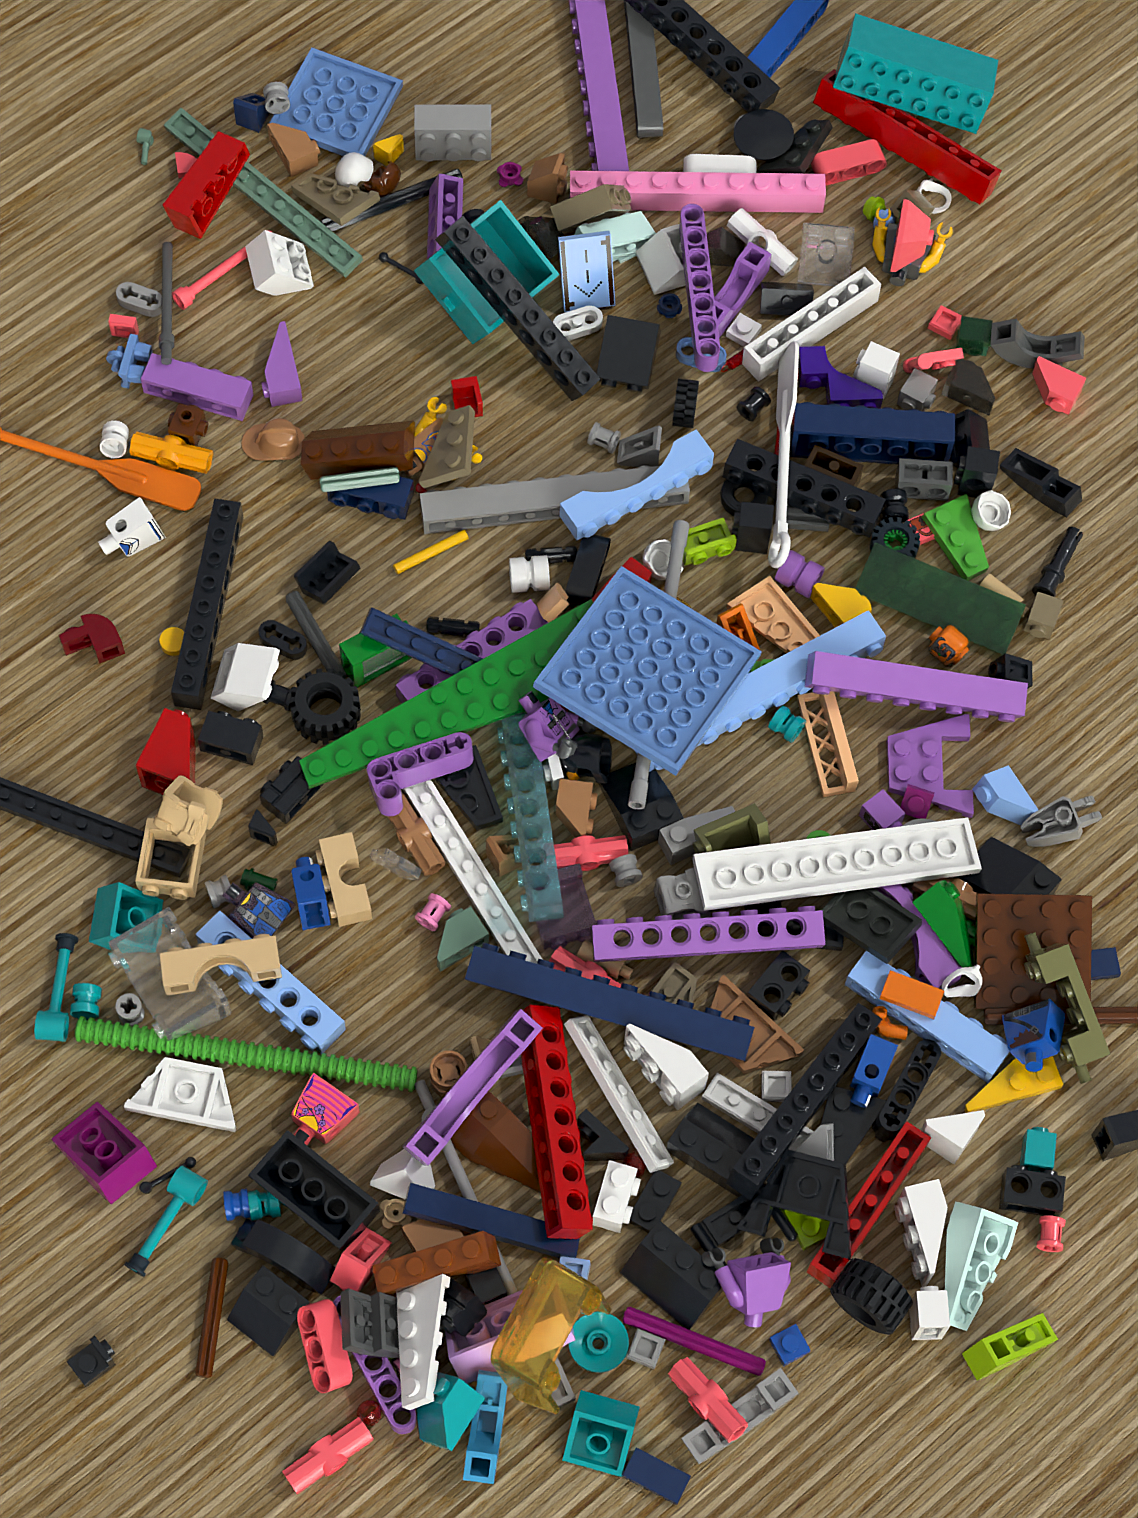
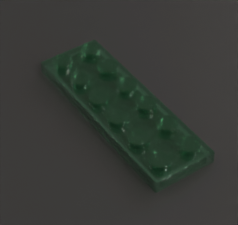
(939, 598)

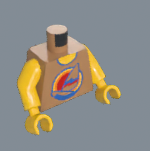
(426, 434)

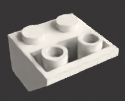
(663, 260)
(278, 264)
(245, 675)

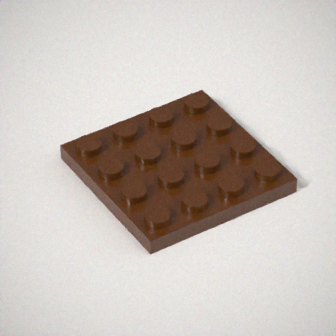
(1001, 944)

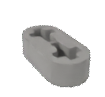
(139, 300)

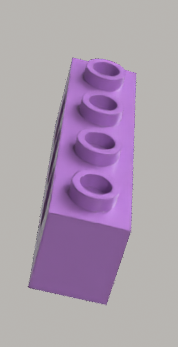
(444, 207)

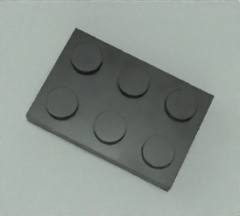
(871, 921)

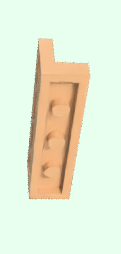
(839, 743)

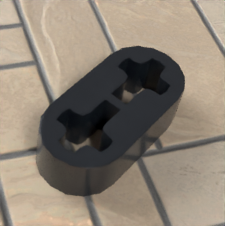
(284, 636)

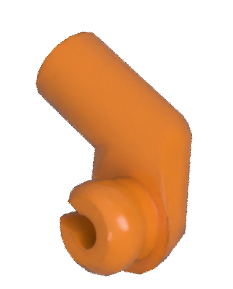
(886, 1027)

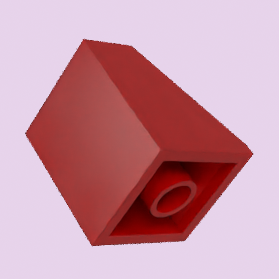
(168, 752)

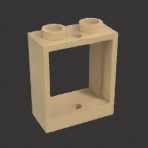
(154, 887)

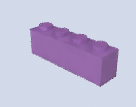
(198, 386)

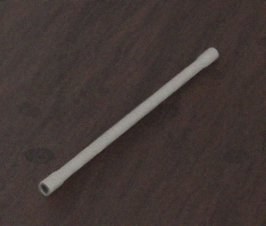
(678, 543)

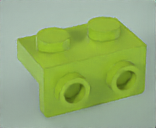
(708, 541)

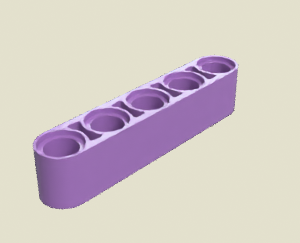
(379, 1378)

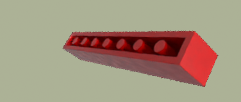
(911, 140)

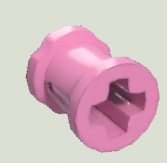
(435, 902)

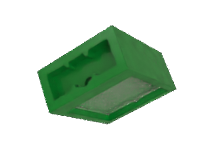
(368, 659)

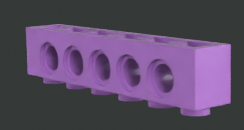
(522, 615)

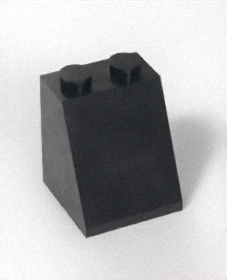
(628, 353)

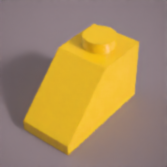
(839, 602)

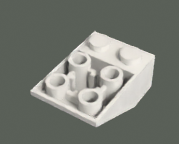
(666, 1064)
(923, 1215)

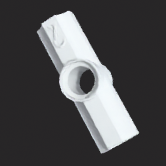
(750, 230)

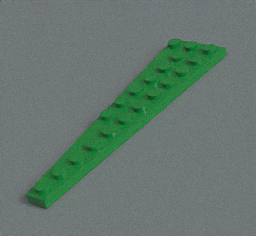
(458, 704)

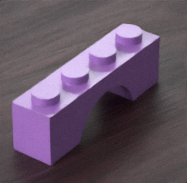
(745, 277)

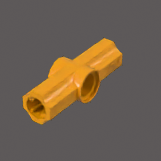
(171, 452)

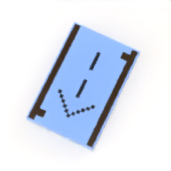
(586, 270)

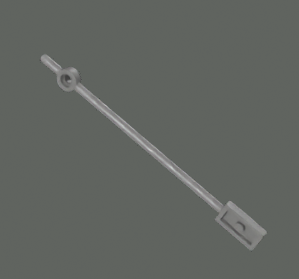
(564, 1393)

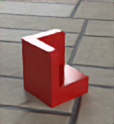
(467, 392)

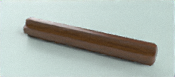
(211, 1318)

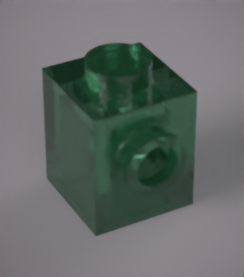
(974, 335)

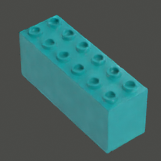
(916, 73)

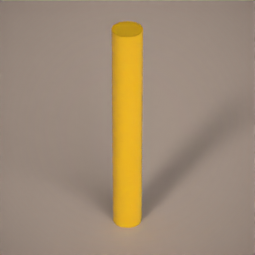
(430, 552)

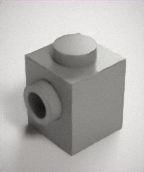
(917, 391)

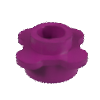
(510, 168)

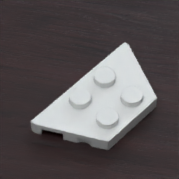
(185, 1094)

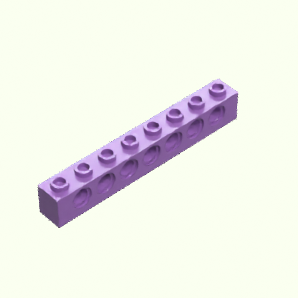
(810, 921)

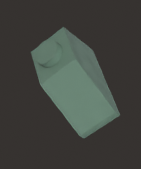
(460, 935)

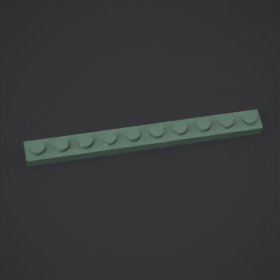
(272, 200)

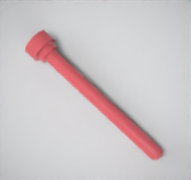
(185, 295)

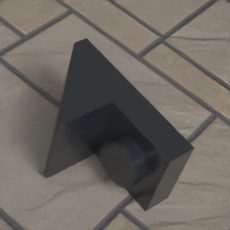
(606, 1144)

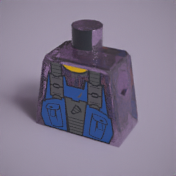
(257, 909)

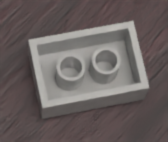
(452, 132)

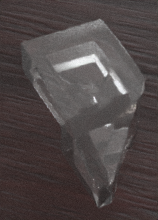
(395, 864)

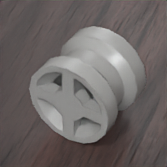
(276, 97)
(625, 870)
(216, 889)

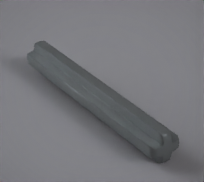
(313, 632)

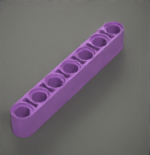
(699, 297)

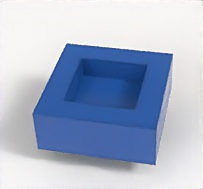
(789, 1345)

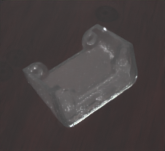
(139, 957)

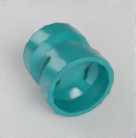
(787, 724)
(86, 1000)
(271, 1205)

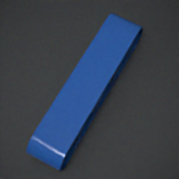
(786, 34)

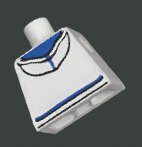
(131, 530)

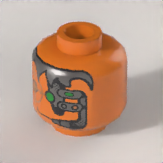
(948, 644)

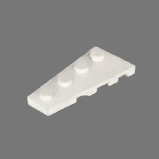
(419, 1338)

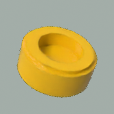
(171, 640)

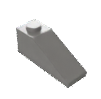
(678, 837)

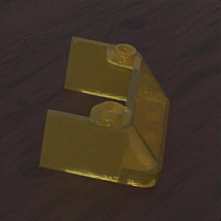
(538, 1329)

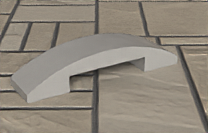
(754, 1407)

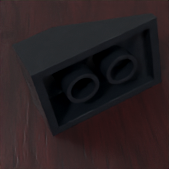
(640, 825)
(1010, 872)

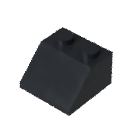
(267, 1311)

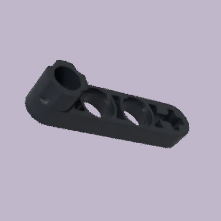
(911, 1089)

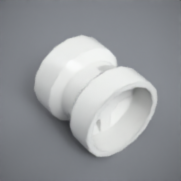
(114, 439)

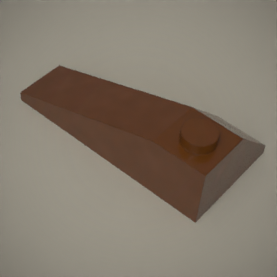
(498, 1141)

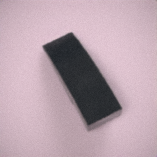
(1042, 482)

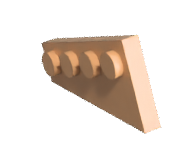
(775, 615)

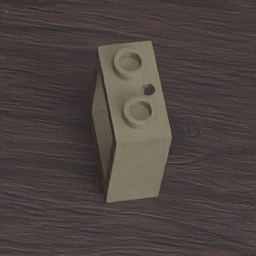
(591, 207)

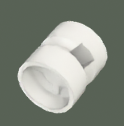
(529, 574)

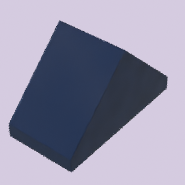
(250, 111)

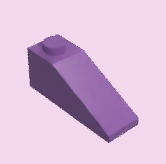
(280, 372)

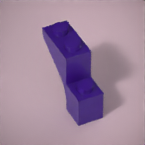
(840, 389)

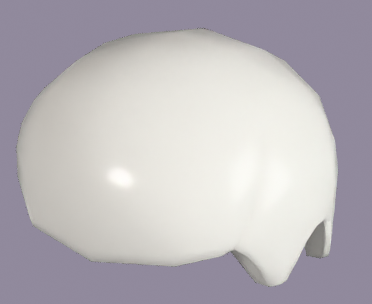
(353, 169)
(991, 511)
(657, 558)

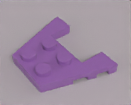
(916, 760)

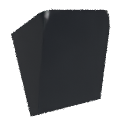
(262, 830)

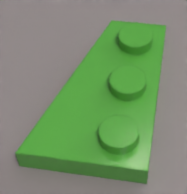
(958, 536)

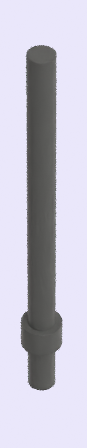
(166, 338)

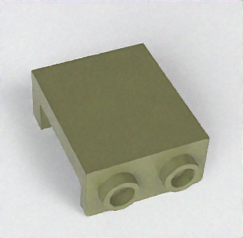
(736, 830)

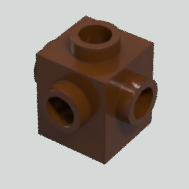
(188, 423)

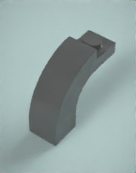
(1024, 348)

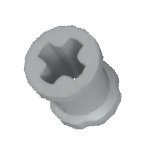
(604, 437)
(124, 1003)

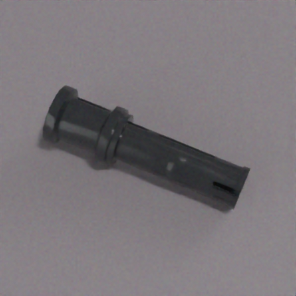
(1054, 571)

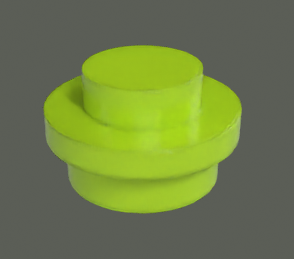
(871, 206)

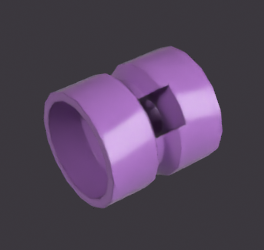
(799, 573)

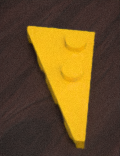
(1016, 1084)

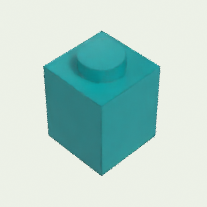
(1038, 1149)

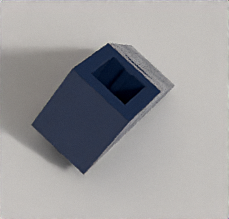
(387, 499)

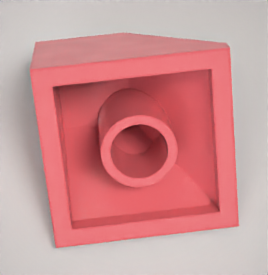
(911, 236)

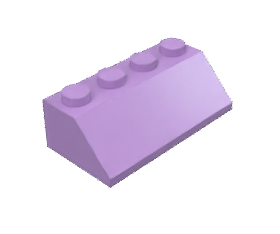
(474, 1351)

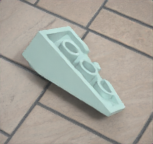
(973, 1251)

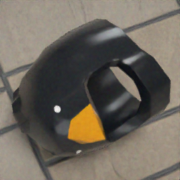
(590, 758)

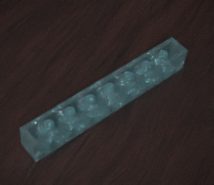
(544, 903)

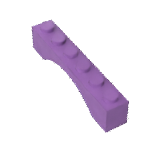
(932, 958)
(471, 1087)

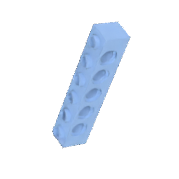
(318, 1036)

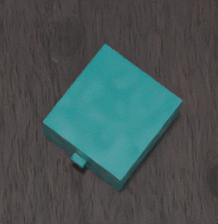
(459, 295)

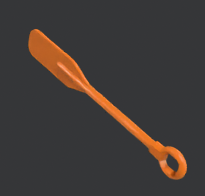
(126, 475)

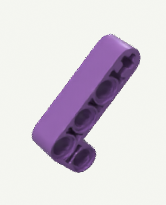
(448, 755)

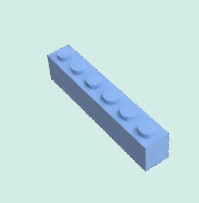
(954, 1033)

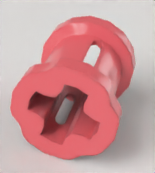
(1051, 1233)

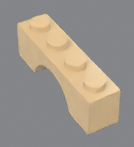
(185, 967)

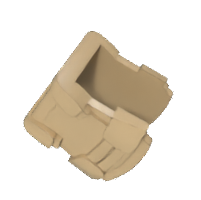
(188, 810)

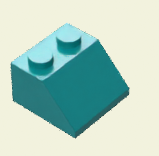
(119, 910)
(449, 1414)
(600, 1433)

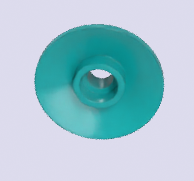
(604, 1328)

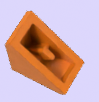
(737, 622)

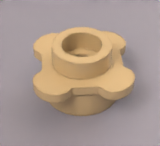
(388, 1208)

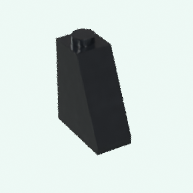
(1116, 1135)

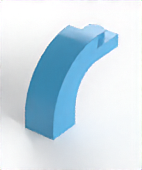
(486, 1429)

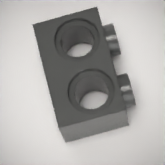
(925, 478)

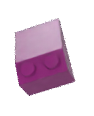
(105, 1152)

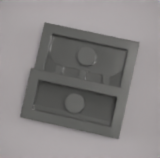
(369, 1324)

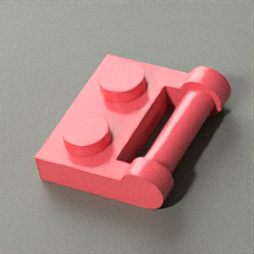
(937, 360)

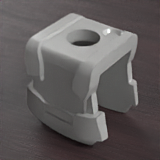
(679, 895)

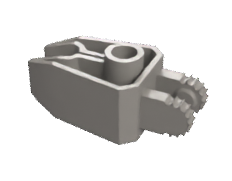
(1059, 822)

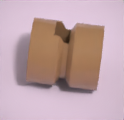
(446, 1070)

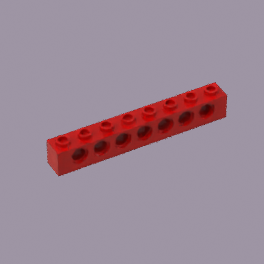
(555, 1128)

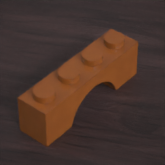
(460, 1256)

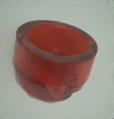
(635, 1161)
(373, 1417)

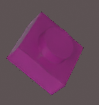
(916, 801)

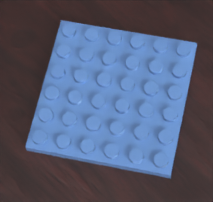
(647, 670)

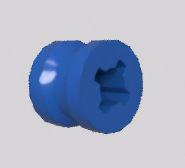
(236, 1204)

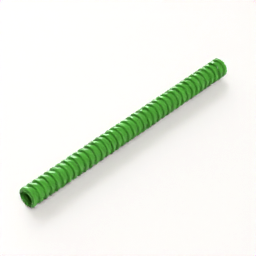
(247, 1054)

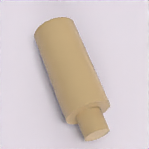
(992, 583)
(613, 968)

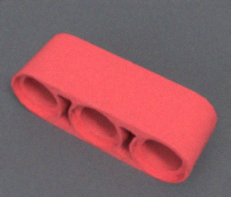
(849, 162)
(322, 1344)

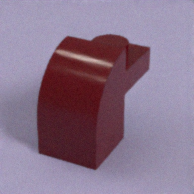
(95, 632)

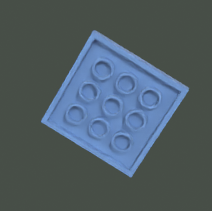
(339, 102)

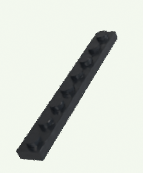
(89, 827)

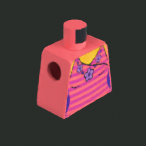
(322, 1111)

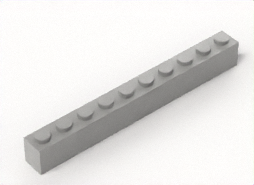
(528, 500)

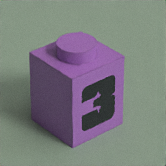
(881, 812)

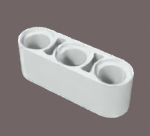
(719, 163)

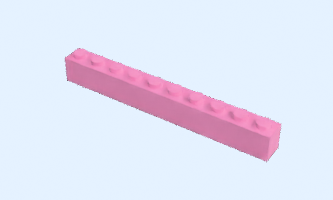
(711, 190)

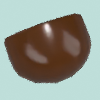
(384, 179)

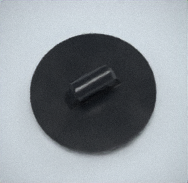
(763, 134)

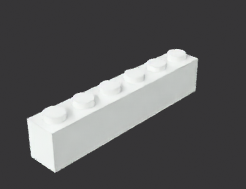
(812, 322)

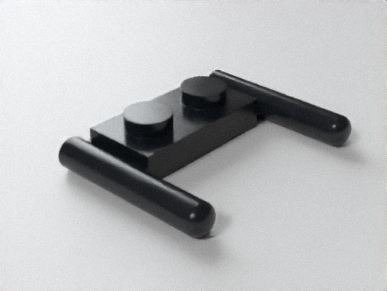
(723, 1224)

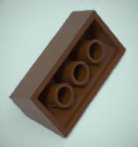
(358, 449)

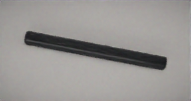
(392, 200)

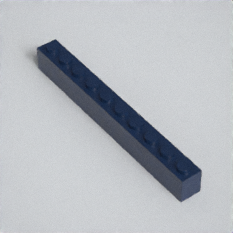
(610, 1003)

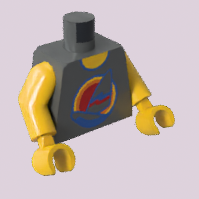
(883, 247)

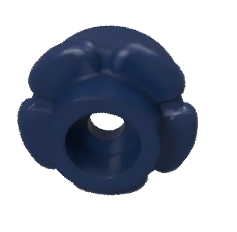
(669, 300)

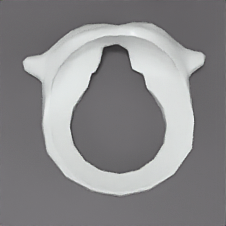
(929, 185)
(964, 990)

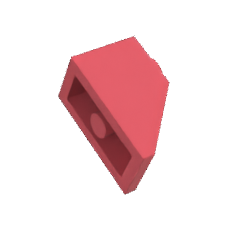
(1057, 385)
(356, 1262)

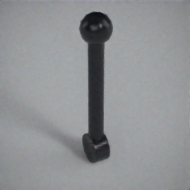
(383, 257)
(146, 1187)

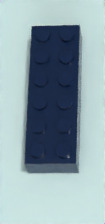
(872, 433)

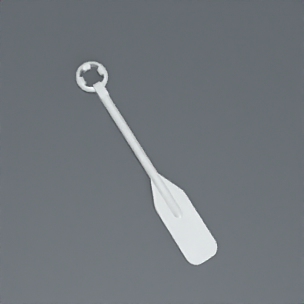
(784, 413)

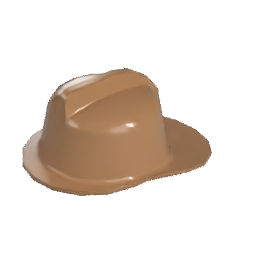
(273, 441)

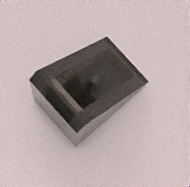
(723, 247)

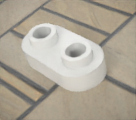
(576, 322)

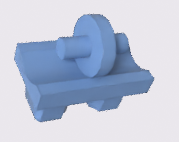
(127, 360)

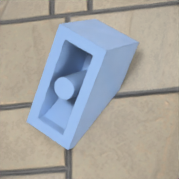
(1004, 796)

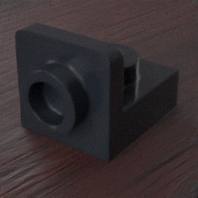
(1011, 668)
(92, 1361)

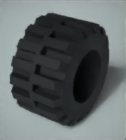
(323, 686)
(871, 1296)

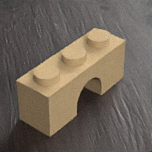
(349, 902)

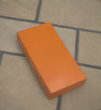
(912, 994)

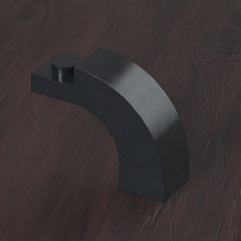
(284, 1253)

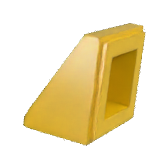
(388, 149)

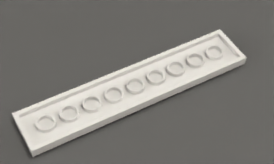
(836, 863)

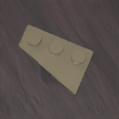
(334, 200)
(452, 449)

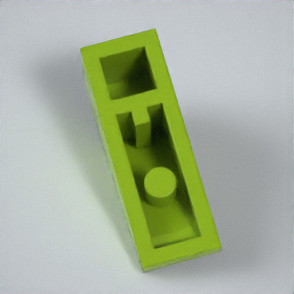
(1009, 1346)

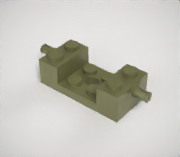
(1087, 1040)

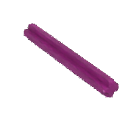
(694, 1341)

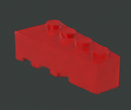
(206, 184)

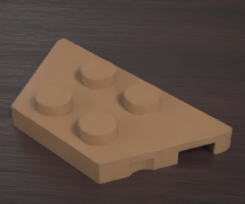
(768, 1043)

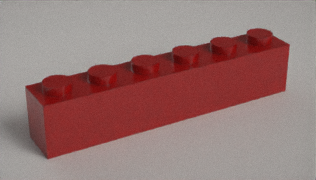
(874, 1198)

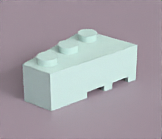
(626, 231)

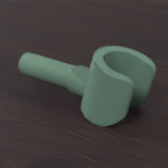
(145, 137)

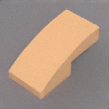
(553, 603)

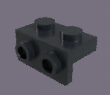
(326, 573)

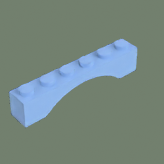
(592, 510)

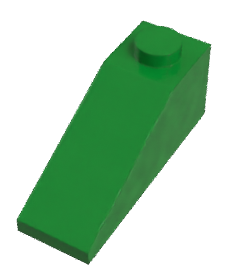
(947, 918)

